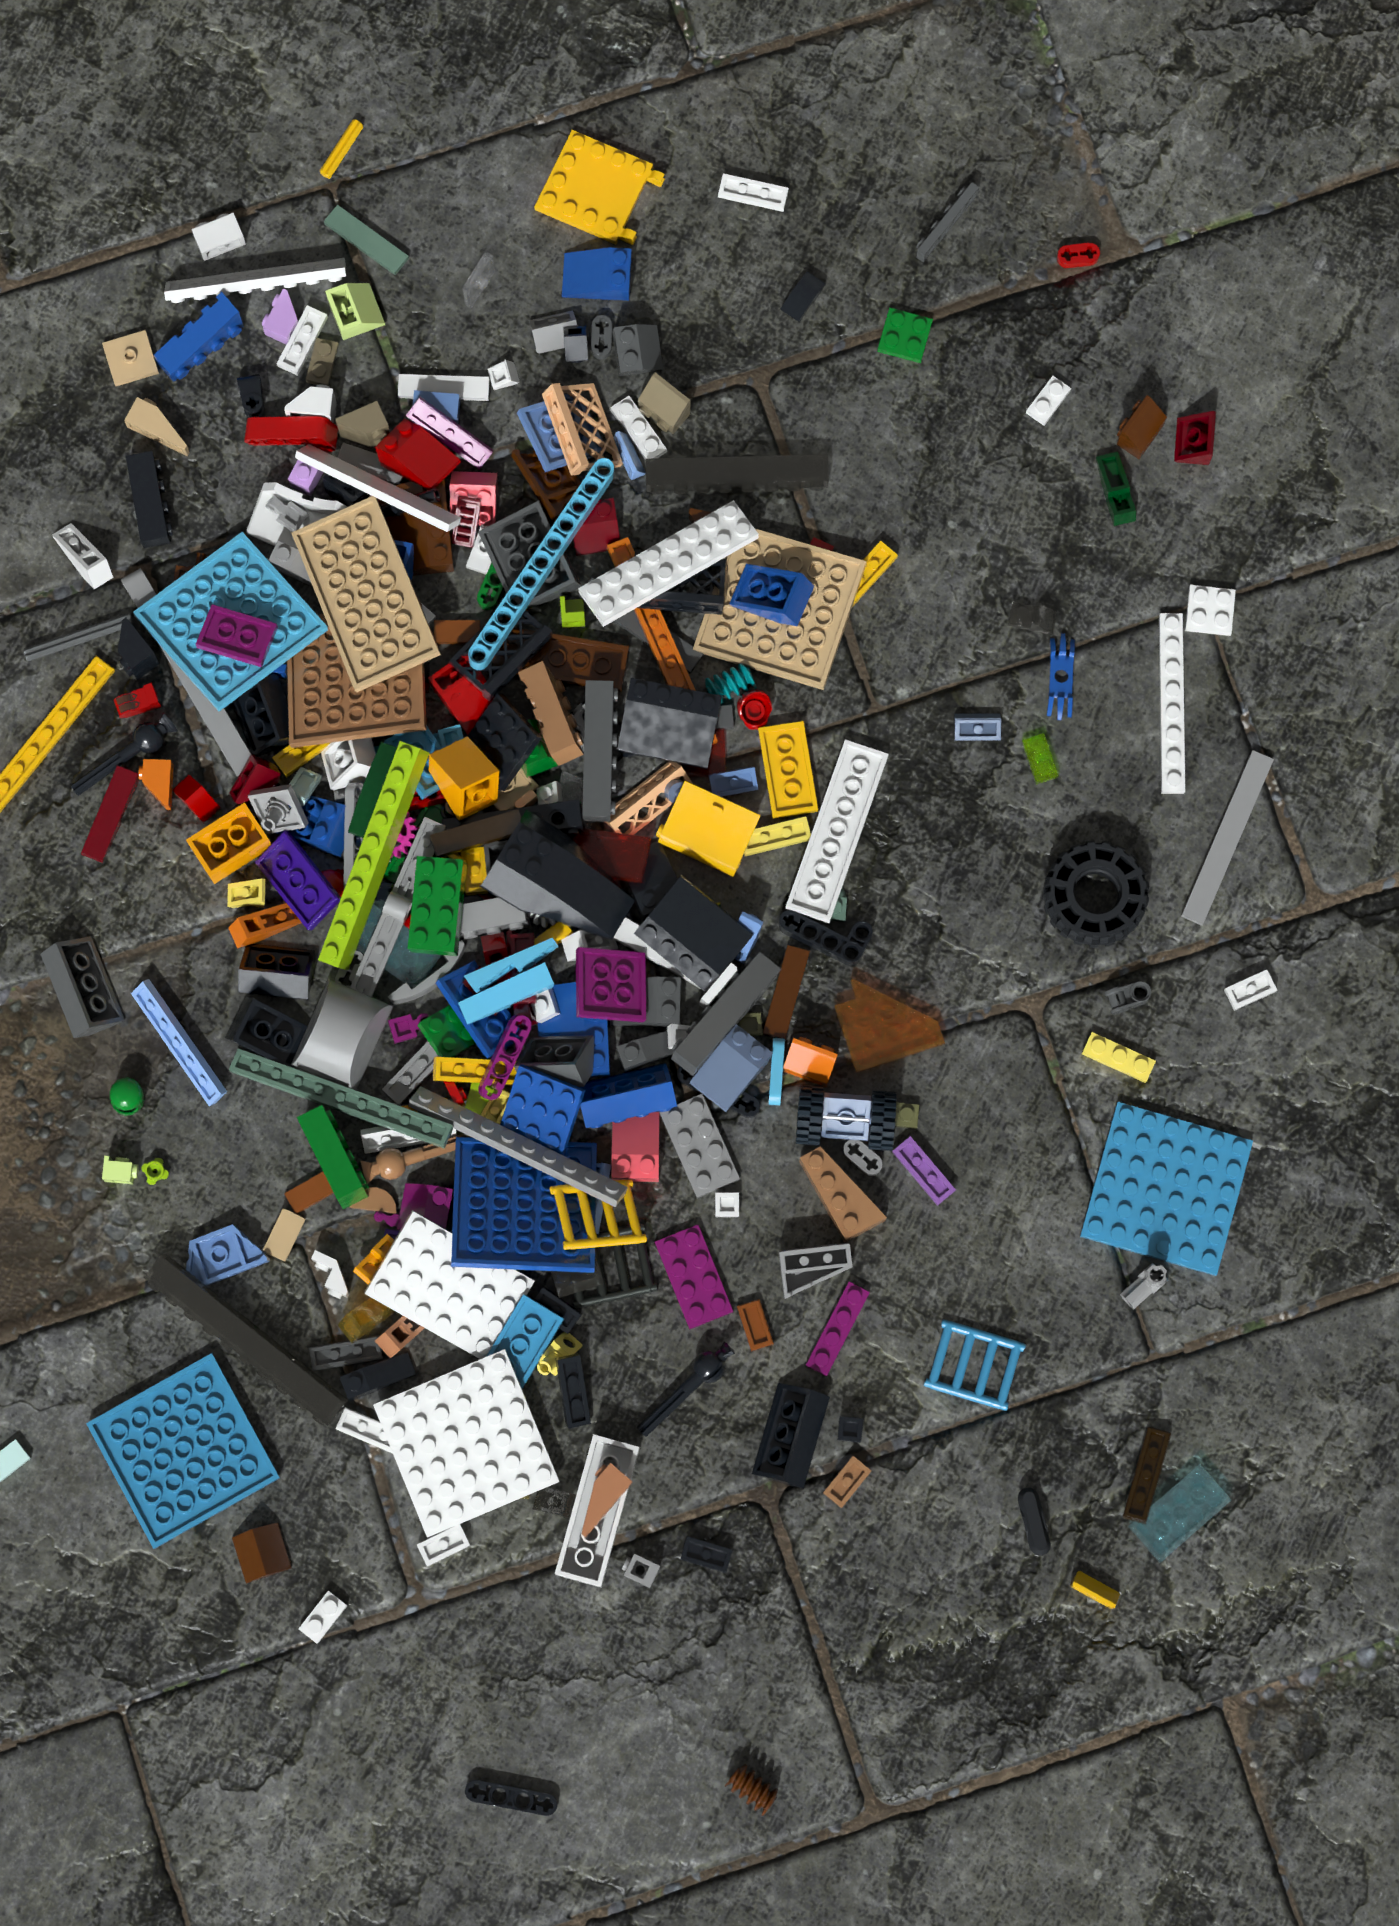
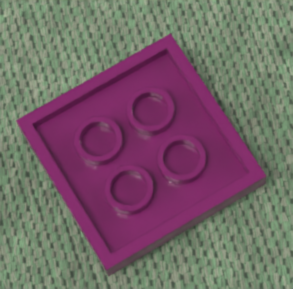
(610, 984)

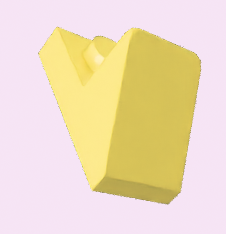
(247, 893)

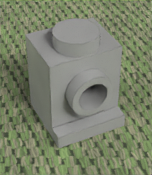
(647, 1577)

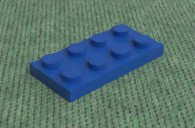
(485, 1031)

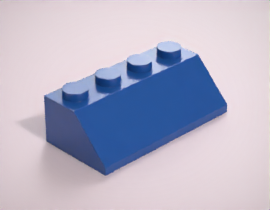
(627, 1096)

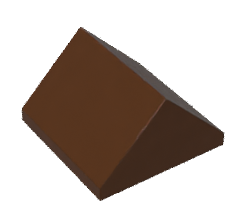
(261, 1552)

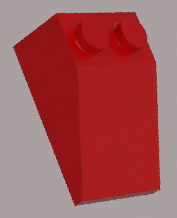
(416, 455)

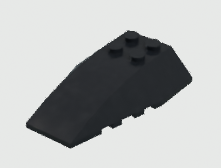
(556, 879)

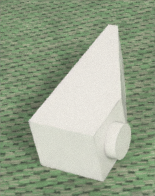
(83, 555)

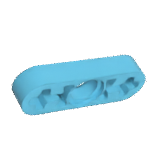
(776, 1071)

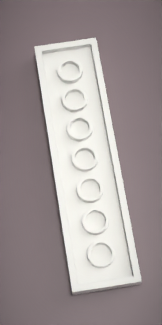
(260, 278)
(668, 563)
(837, 831)

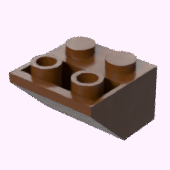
(1141, 428)

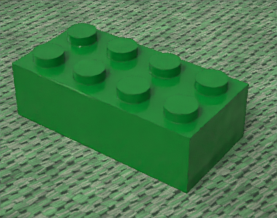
(437, 906)
(330, 1152)

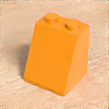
(465, 777)

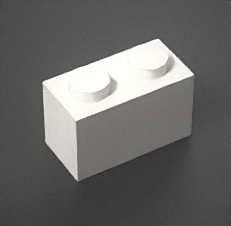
(218, 236)

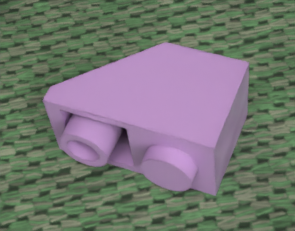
(281, 320)

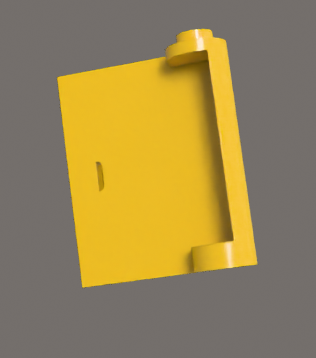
(708, 828)

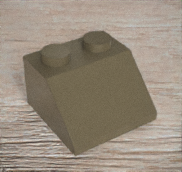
(664, 404)
(364, 425)

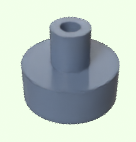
(672, 789)

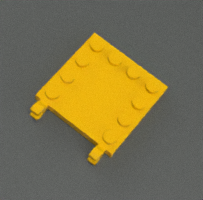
(596, 188)

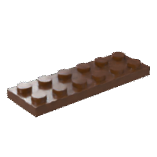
(574, 659)

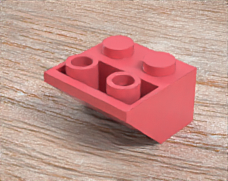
(476, 486)

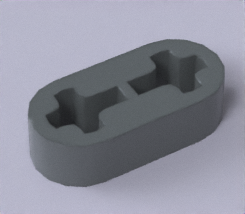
(596, 336)

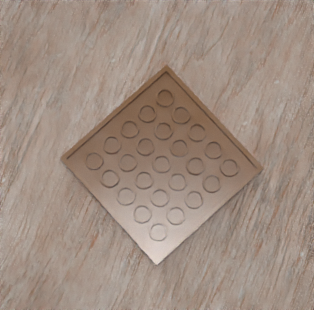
(329, 710)

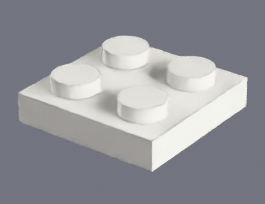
(1210, 610)

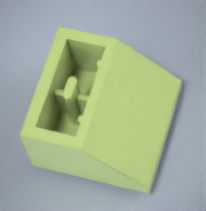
(354, 309)

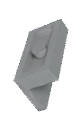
(549, 332)

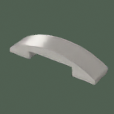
(406, 994)

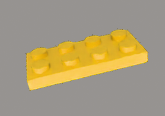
(788, 769)

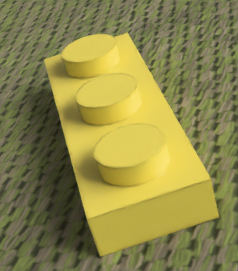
(778, 836)
(1118, 1057)

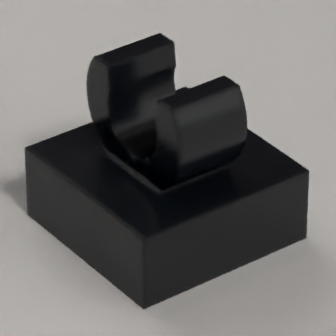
(850, 1429)

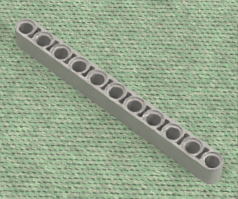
(216, 721)

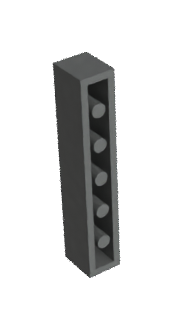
(598, 751)
(725, 1013)

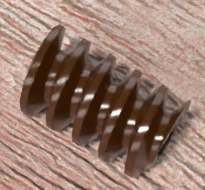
(752, 1788)

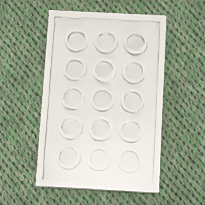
(453, 1302)

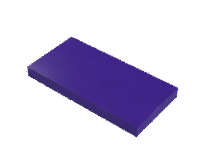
(298, 880)

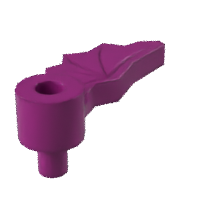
(390, 1220)

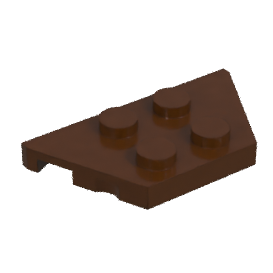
(552, 487)

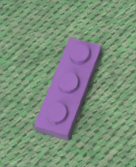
(923, 1170)

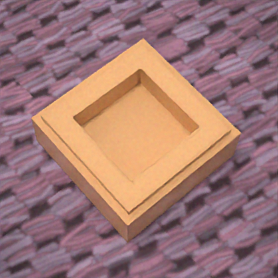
(526, 800)

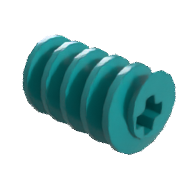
(731, 682)

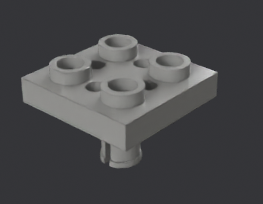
(272, 810)

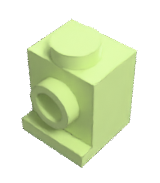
(119, 1170)

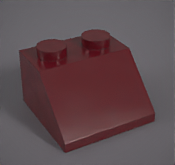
(598, 529)

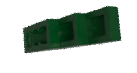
(371, 789)

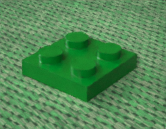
(905, 335)
(446, 1033)

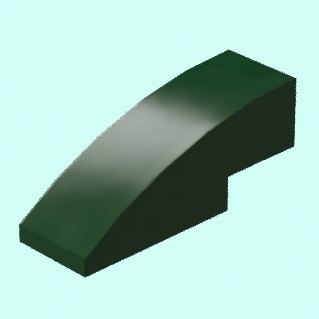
(1116, 489)

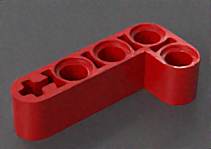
(292, 431)

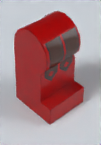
(137, 701)

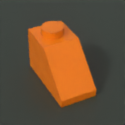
(158, 779)

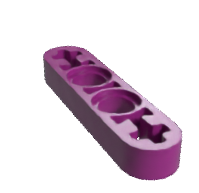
(508, 1058)

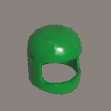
(126, 1095)

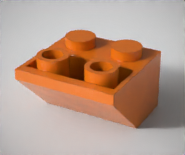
(810, 1061)

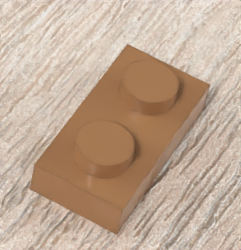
(847, 1482)

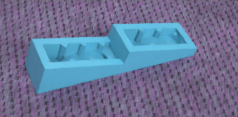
(522, 961)
(506, 993)

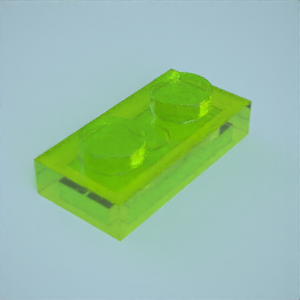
(1040, 758)

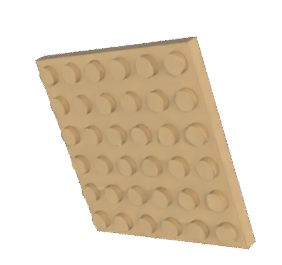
(783, 650)

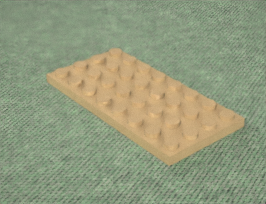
(365, 593)

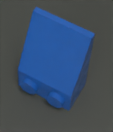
(597, 274)
(772, 594)

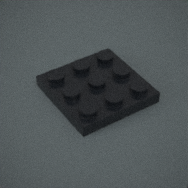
(504, 738)

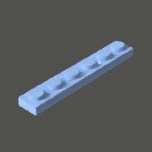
(179, 1042)

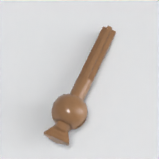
(392, 1163)

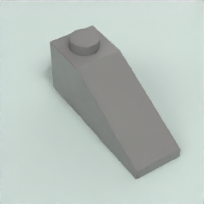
(289, 562)

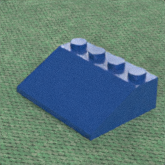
(569, 1025)

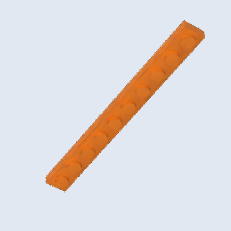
(656, 630)

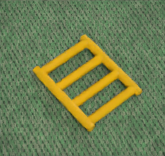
(592, 1241)

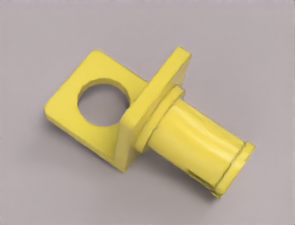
(555, 1350)

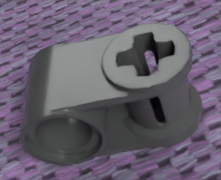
(1126, 997)

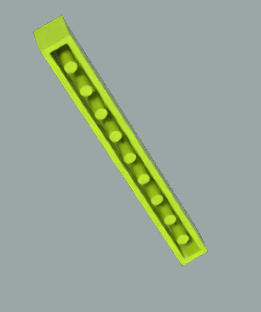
(373, 856)

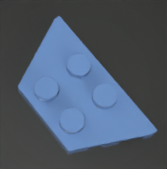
(223, 1255)

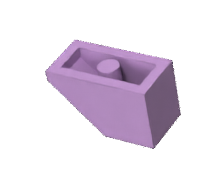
(304, 477)

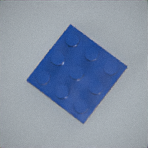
(542, 1108)

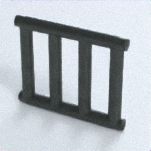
(626, 1291)

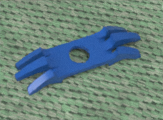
(1057, 689)

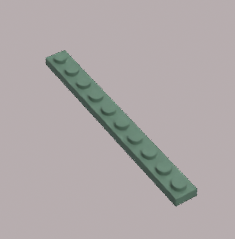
(341, 1098)

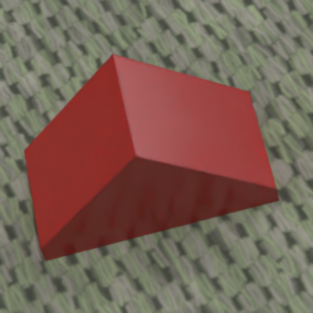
(196, 798)

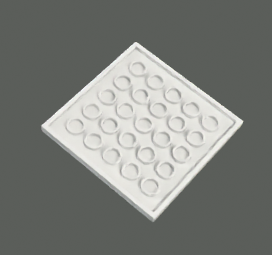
(466, 1443)

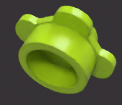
(161, 1172)

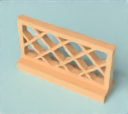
(567, 429)

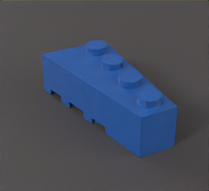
(200, 338)

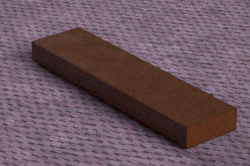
(786, 992)

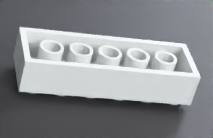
(588, 1557)

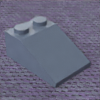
(731, 1068)

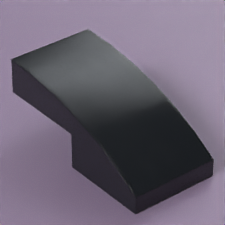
(803, 296)

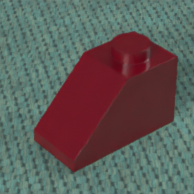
(255, 775)

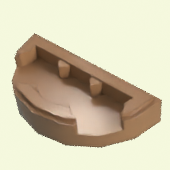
(377, 1201)

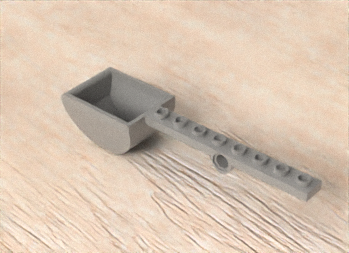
(349, 1019)

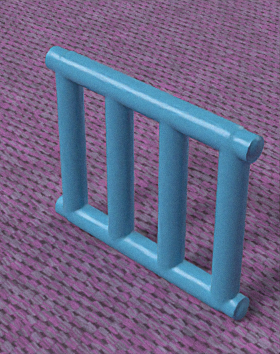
(955, 1389)

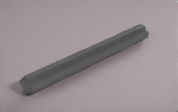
(75, 638)

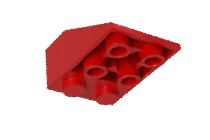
(459, 694)

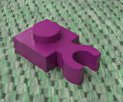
(404, 1027)

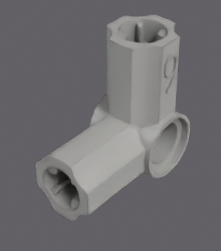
(1148, 1282)

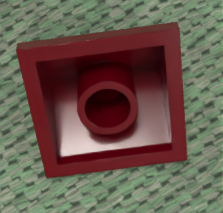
(1195, 438)

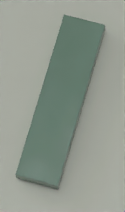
(366, 240)

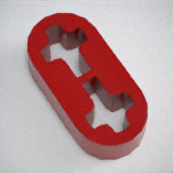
(1078, 255)

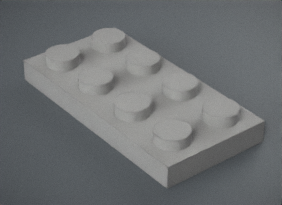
(699, 1146)

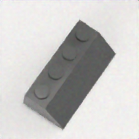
(82, 986)

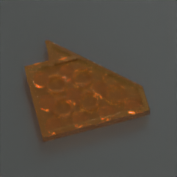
(883, 1028)

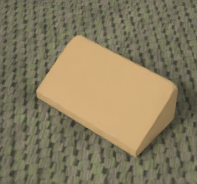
(284, 1235)

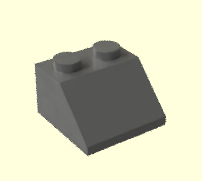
(637, 349)

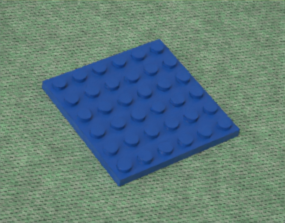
(508, 1214)

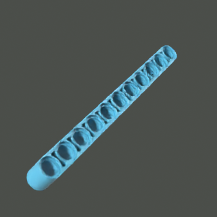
(545, 553)

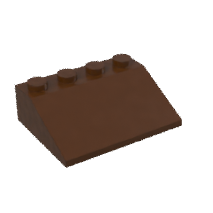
(430, 543)

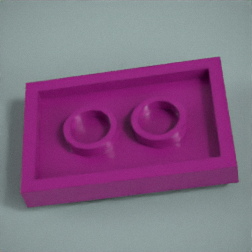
(236, 635)

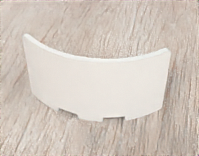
(264, 523)

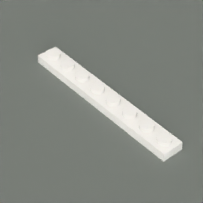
(1171, 703)

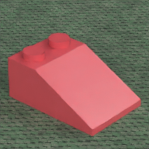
(636, 1149)

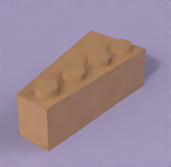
(552, 713)
(843, 1200)

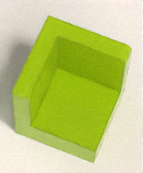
(572, 612)

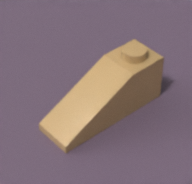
(149, 421)

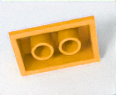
(229, 843)

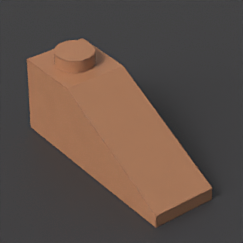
(398, 1336)
(606, 1492)

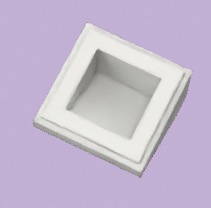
(503, 375)

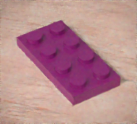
(693, 1277)

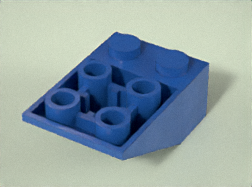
(324, 828)

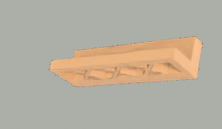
(642, 795)

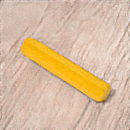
(341, 149)

